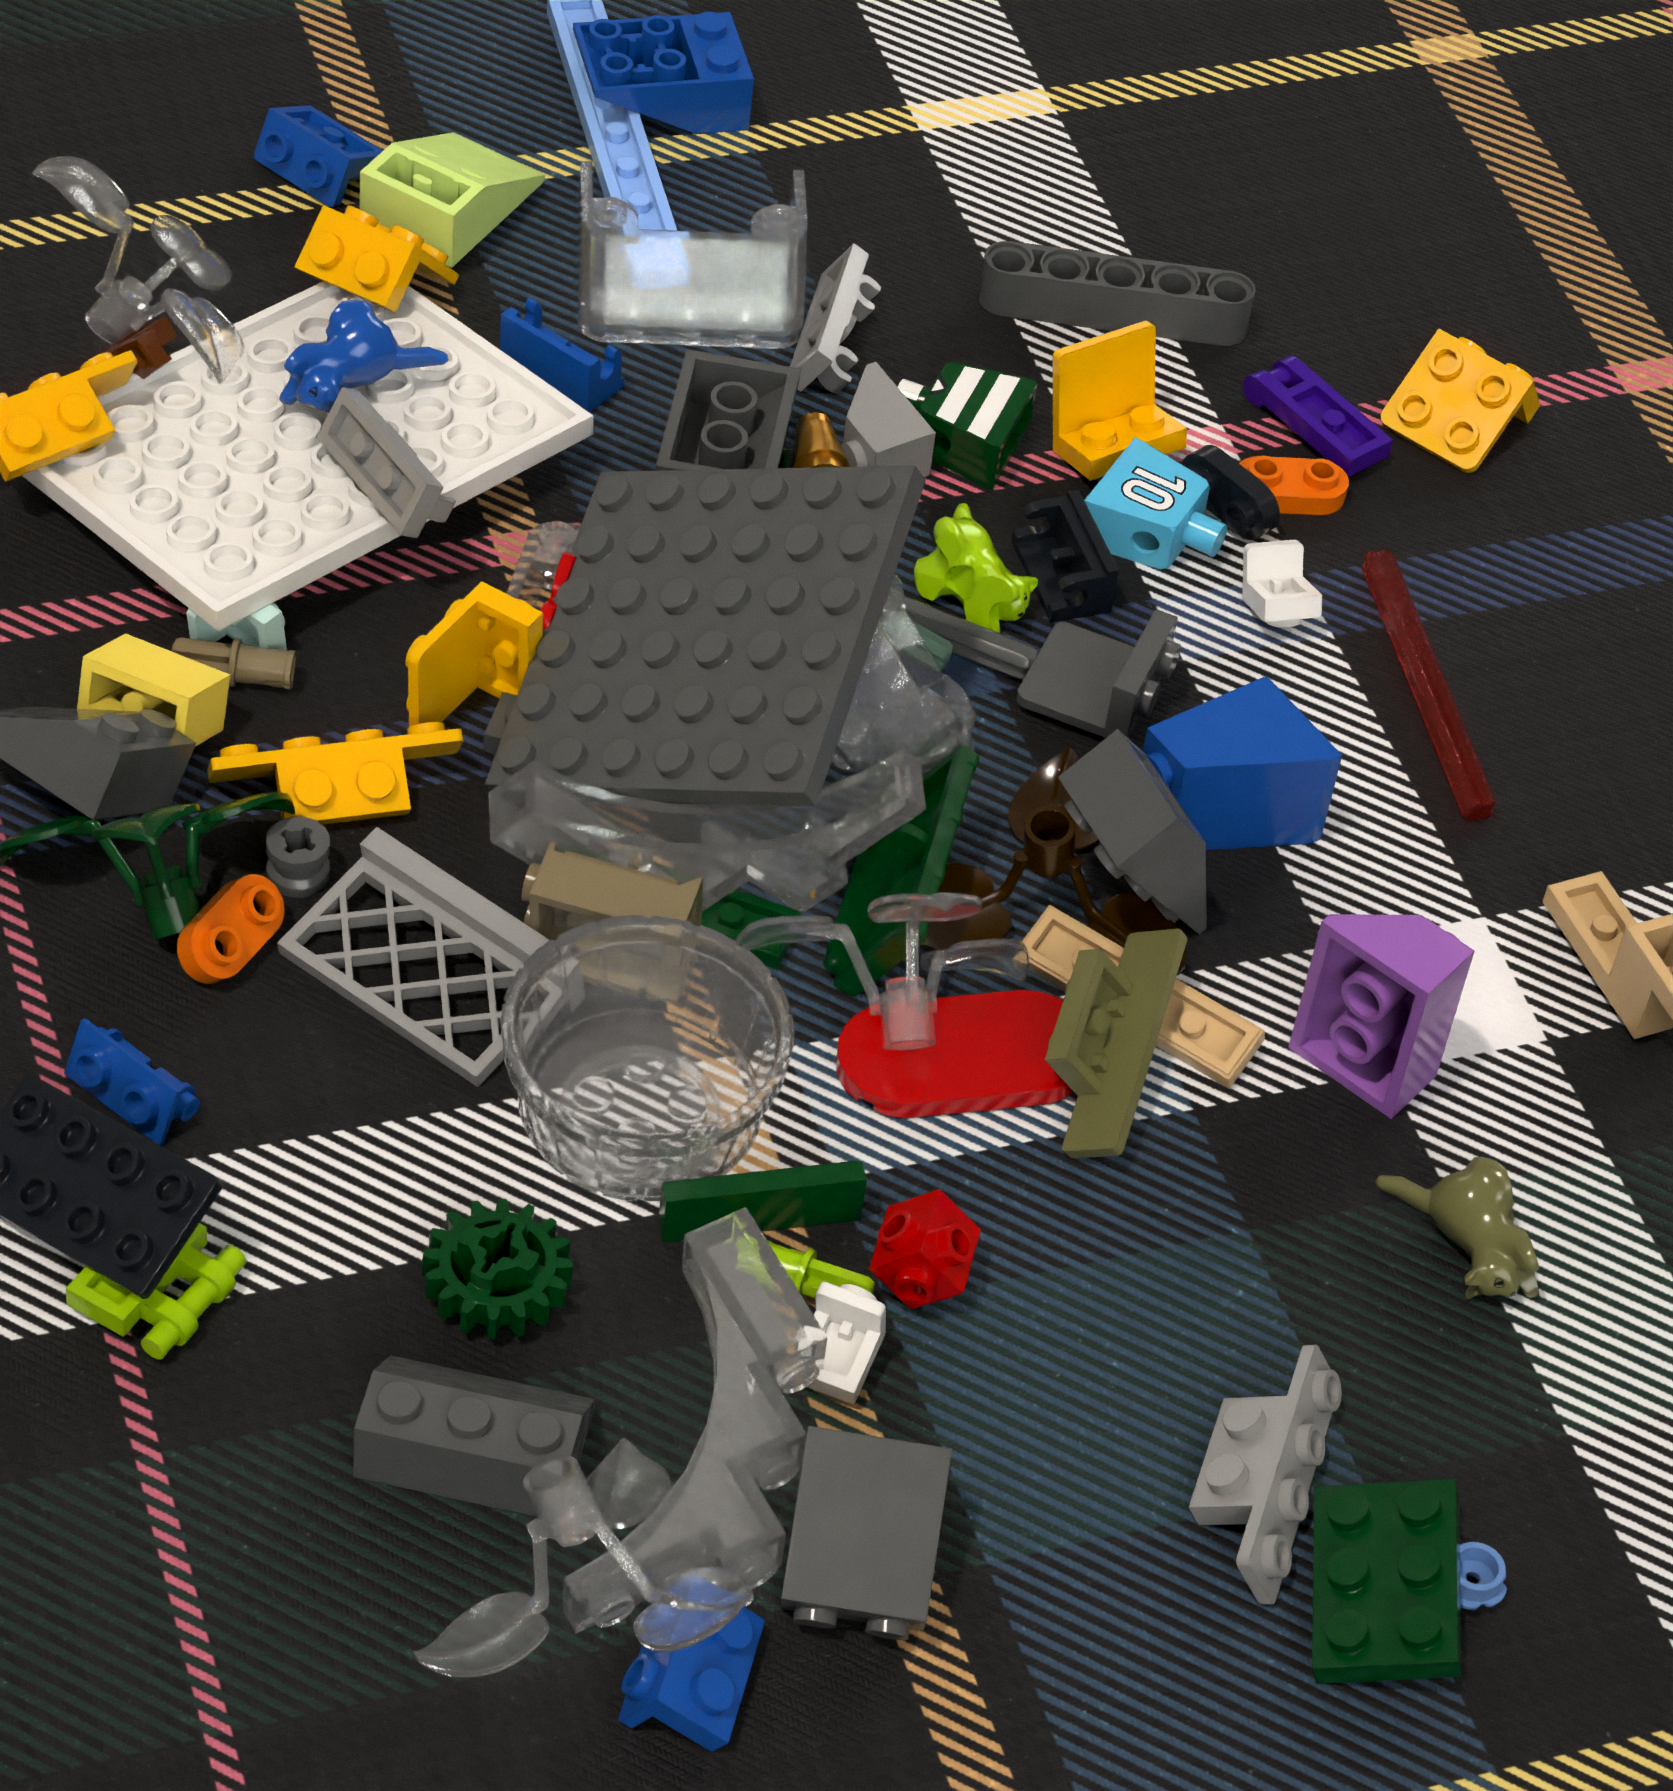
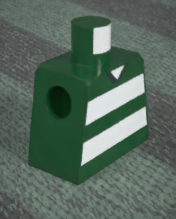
(975, 418)

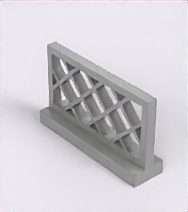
(449, 907)

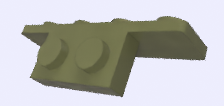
(1110, 1035)

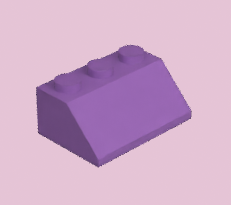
(1380, 1004)

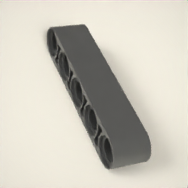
(1115, 292)

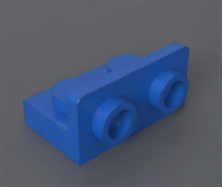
(313, 151)

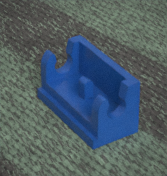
(559, 361)

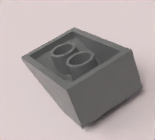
(98, 758)

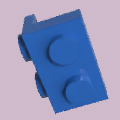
(695, 1686)

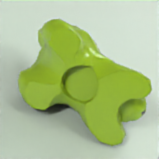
(972, 572)

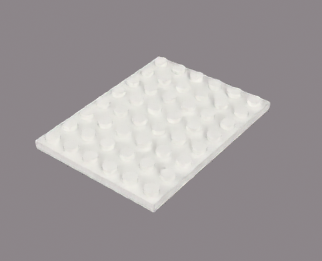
(239, 498)

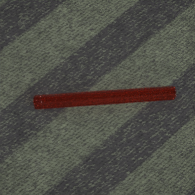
(1428, 686)

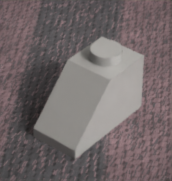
(885, 426)

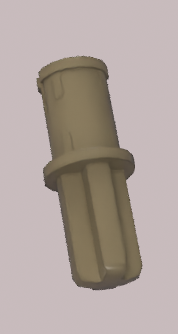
(242, 662)

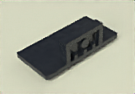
(97, 1187)

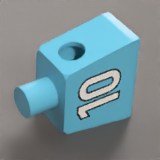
(1153, 508)

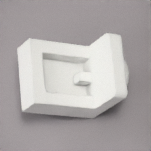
(1276, 583)
(854, 1334)

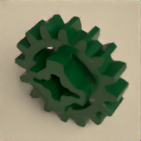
(497, 1268)

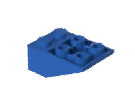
(671, 69)

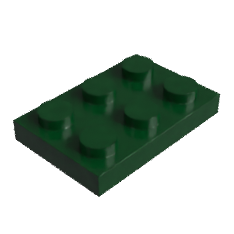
(1386, 1582)

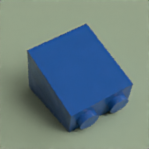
(1247, 768)

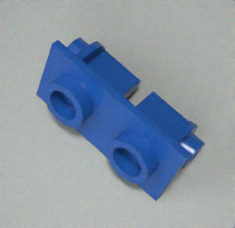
(126, 1083)

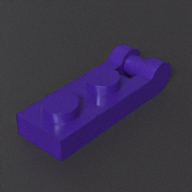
(1318, 414)

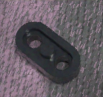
(1235, 493)

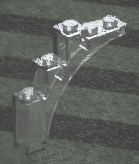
(781, 849)
(715, 1512)

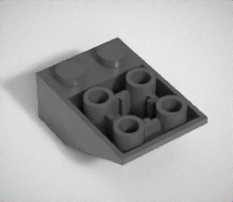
(1140, 828)

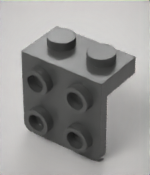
(1100, 680)

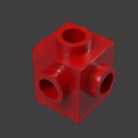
(925, 1249)

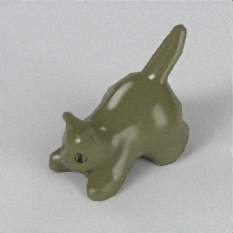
(1478, 1216)

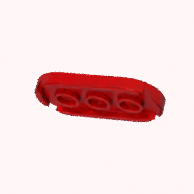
(983, 1058)

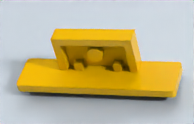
(59, 414)
(344, 778)

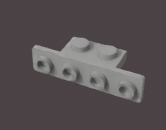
(1264, 1467)

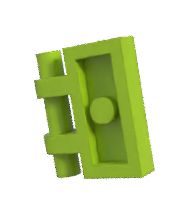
(172, 1319)

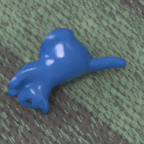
(355, 355)

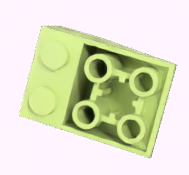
(445, 190)

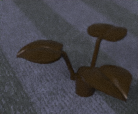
(1049, 842)

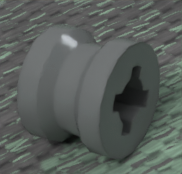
(298, 856)

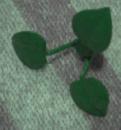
(167, 893)

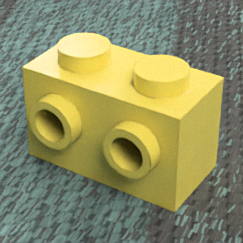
(141, 676)

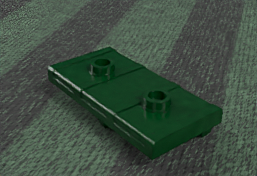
(902, 862)

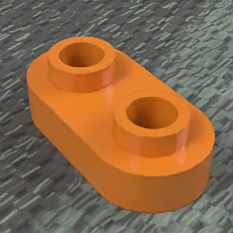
(1301, 483)
(233, 923)

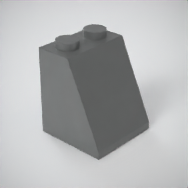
(865, 1532)

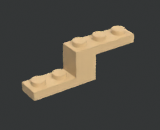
(1624, 957)

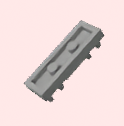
(837, 304)
(383, 464)

